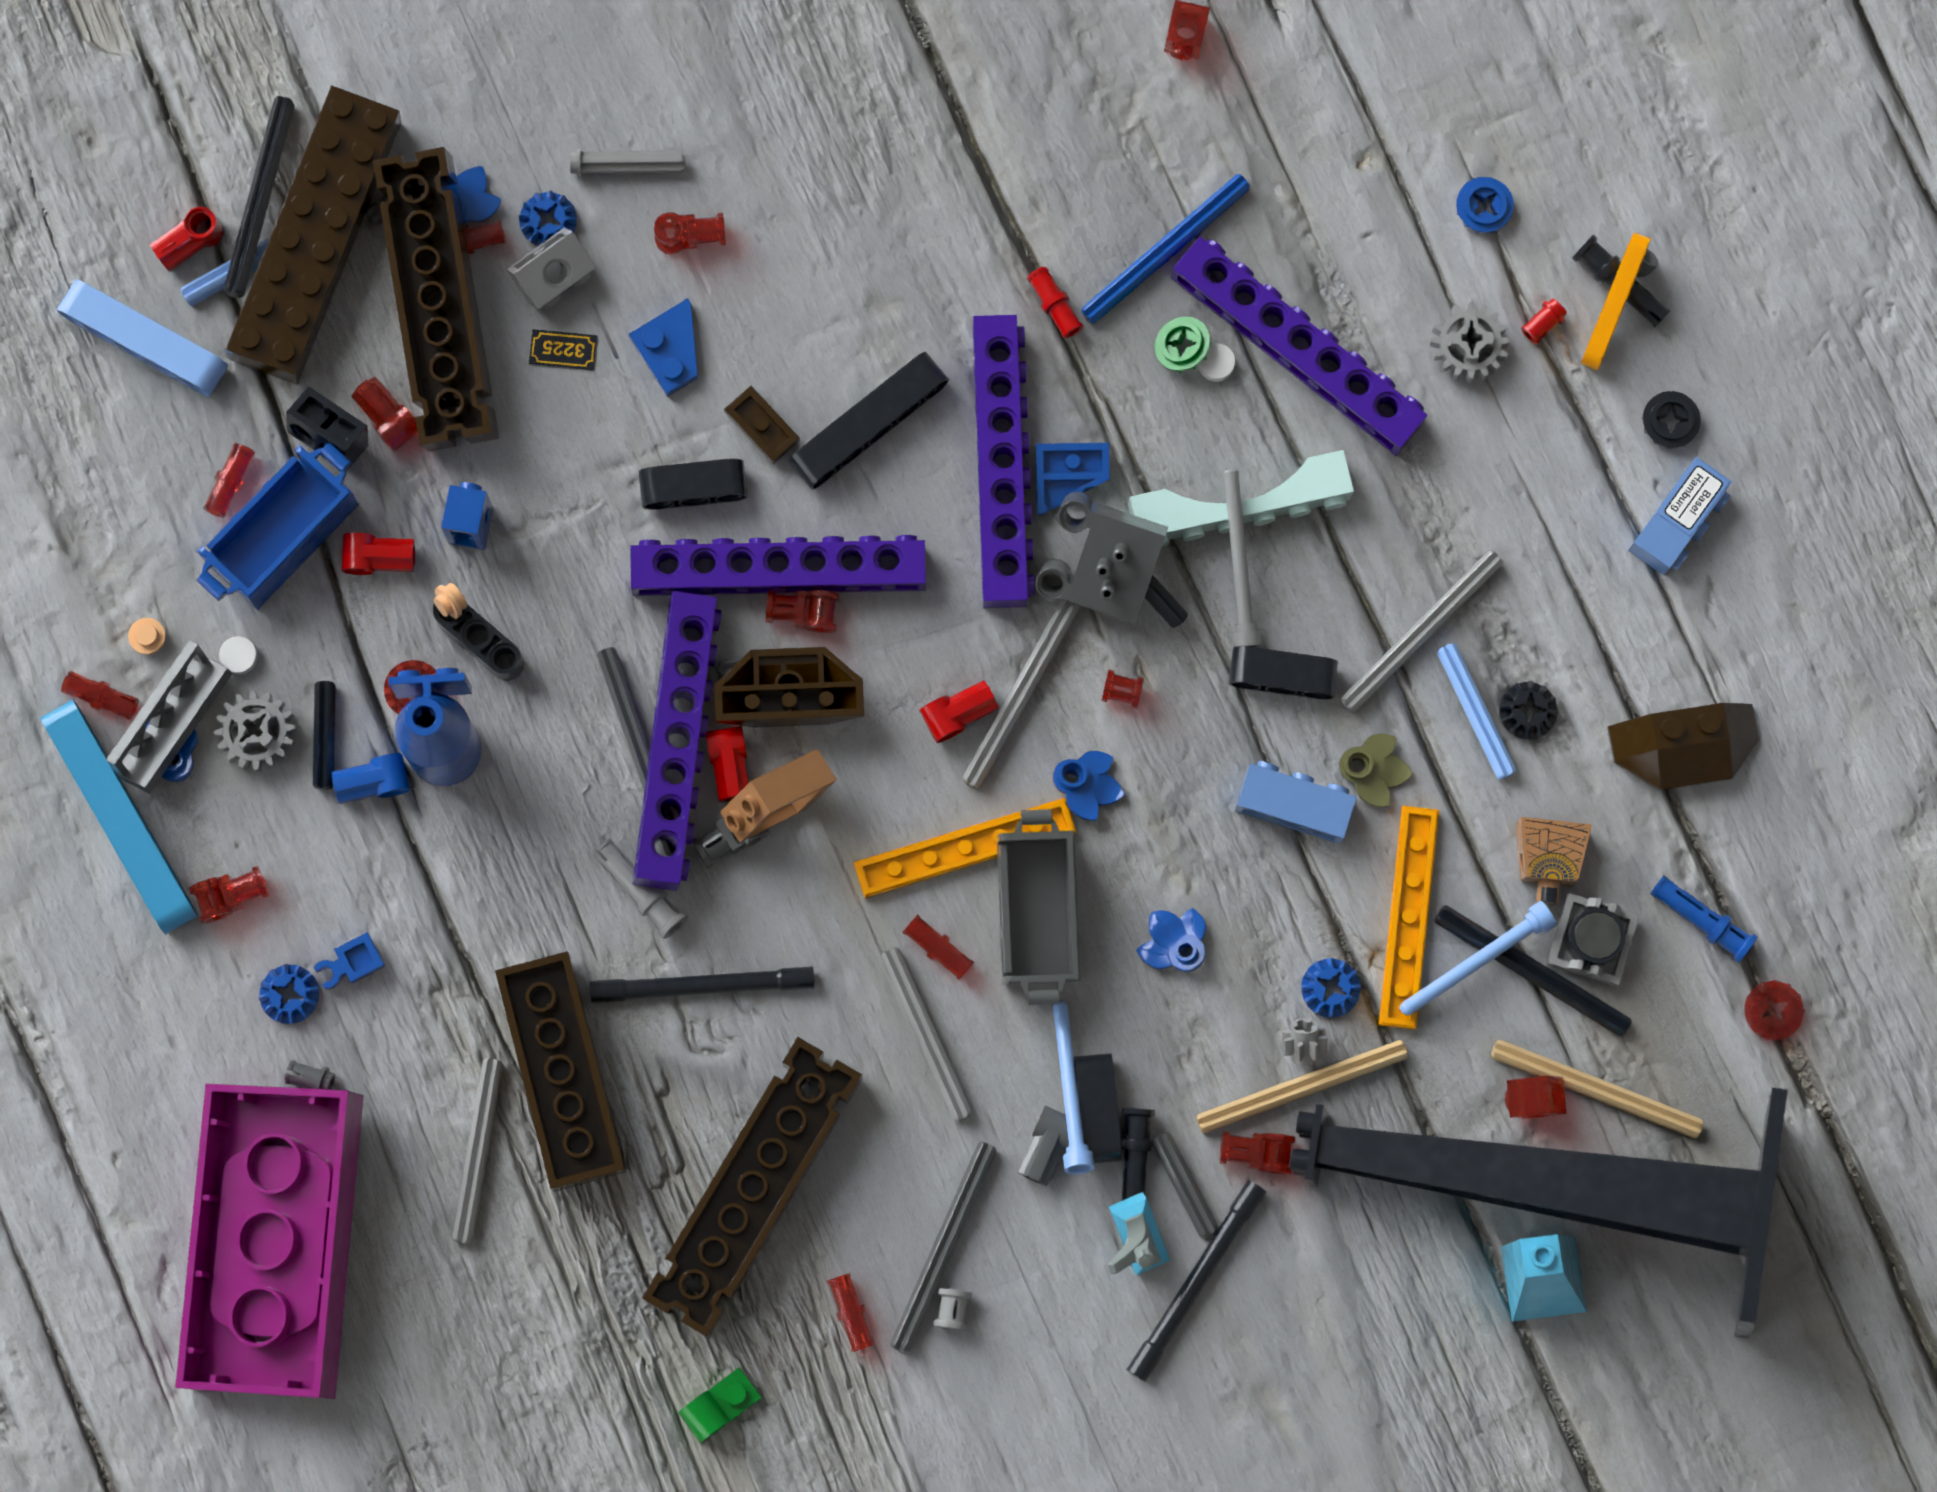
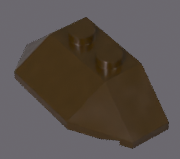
(789, 689)
(1685, 744)

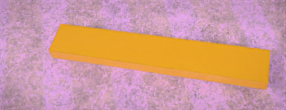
(948, 851)
(1408, 914)

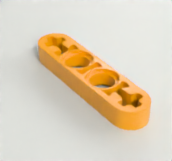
(1615, 301)

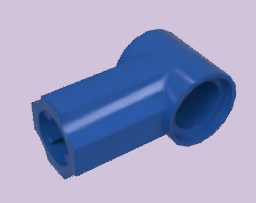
(381, 777)

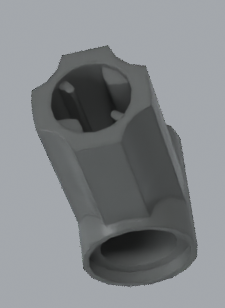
(1046, 1147)

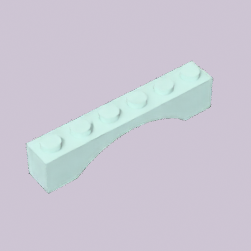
(1317, 483)

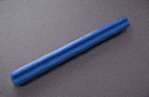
(1165, 248)

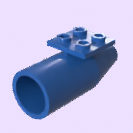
(450, 746)

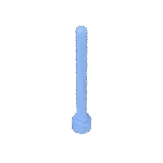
(1535, 921)
(1077, 1157)

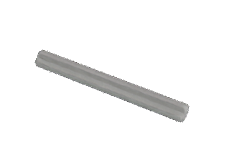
(926, 1034)
(478, 1151)

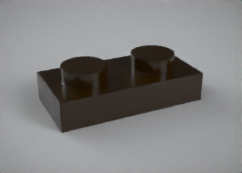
(762, 425)

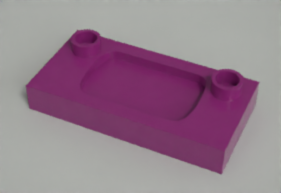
(270, 1241)

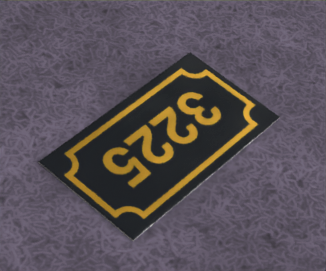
(563, 349)

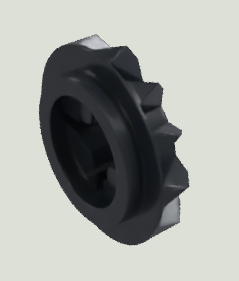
(1683, 409)
(1516, 721)

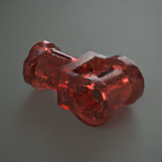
(688, 231)
(804, 609)
(227, 894)
(1260, 1153)

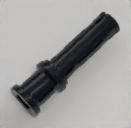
(1605, 269)
(1135, 1146)

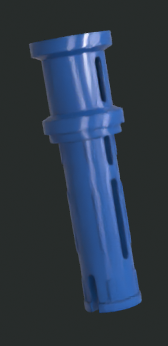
(1717, 927)

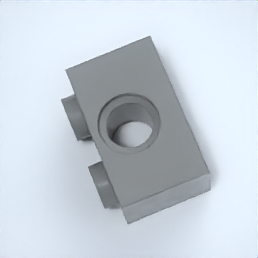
(530, 271)

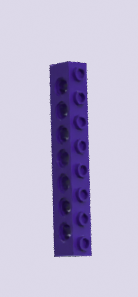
(989, 334)
(1303, 364)
(870, 577)
(684, 612)

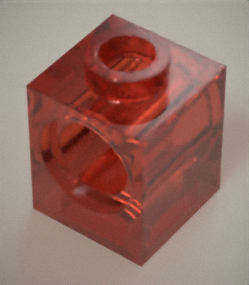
(1186, 16)
(1535, 1097)

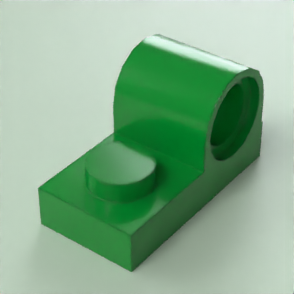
(719, 1405)

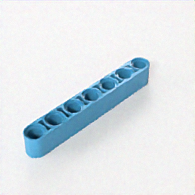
(119, 817)

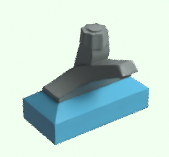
(1139, 1235)

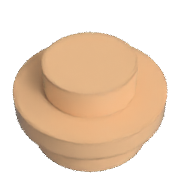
(449, 600)
(147, 636)

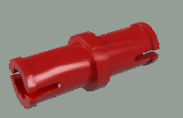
(1055, 302)

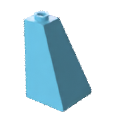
(1543, 1277)

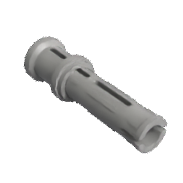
(650, 900)

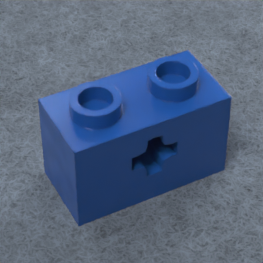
(467, 516)

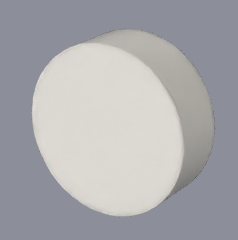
(1219, 363)
(238, 655)

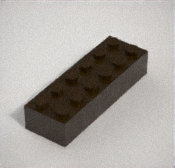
(560, 1071)

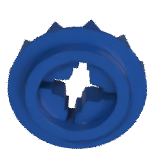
(1483, 189)
(545, 202)
(1336, 1004)
(294, 1010)

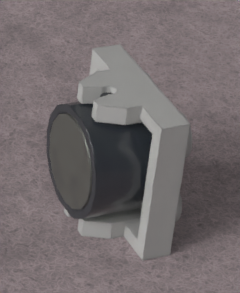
(1593, 939)

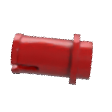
(1550, 314)

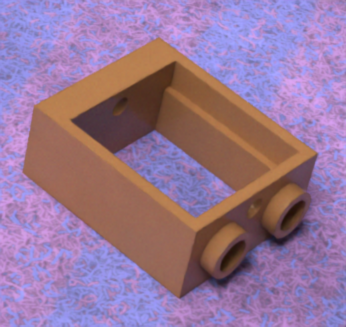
(778, 795)

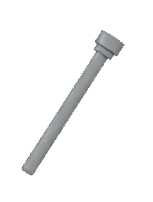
(1246, 630)

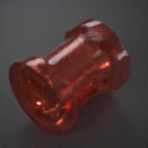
(1122, 696)

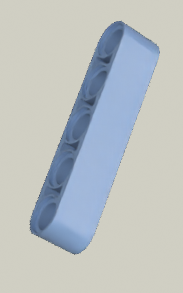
(142, 338)

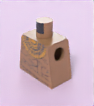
(1551, 854)

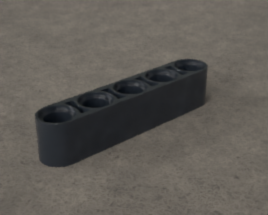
(868, 420)

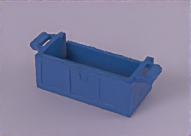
(279, 527)

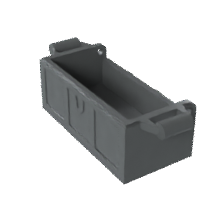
(1038, 907)

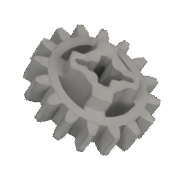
(1455, 342)
(245, 741)

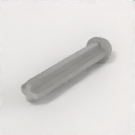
(626, 162)

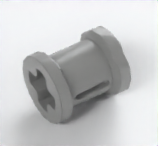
(952, 1309)

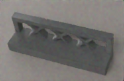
(170, 719)

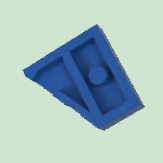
(669, 347)
(1068, 469)

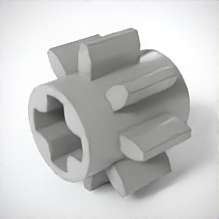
(1304, 1041)

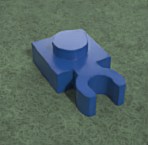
(356, 960)

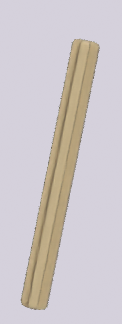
(1302, 1086)
(1598, 1089)

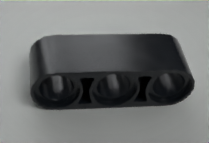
(692, 484)
(489, 651)
(1283, 672)
(1099, 1106)

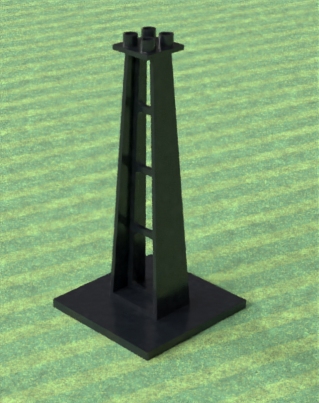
(1647, 1197)

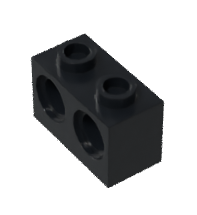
(320, 421)

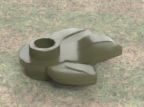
(1380, 769)

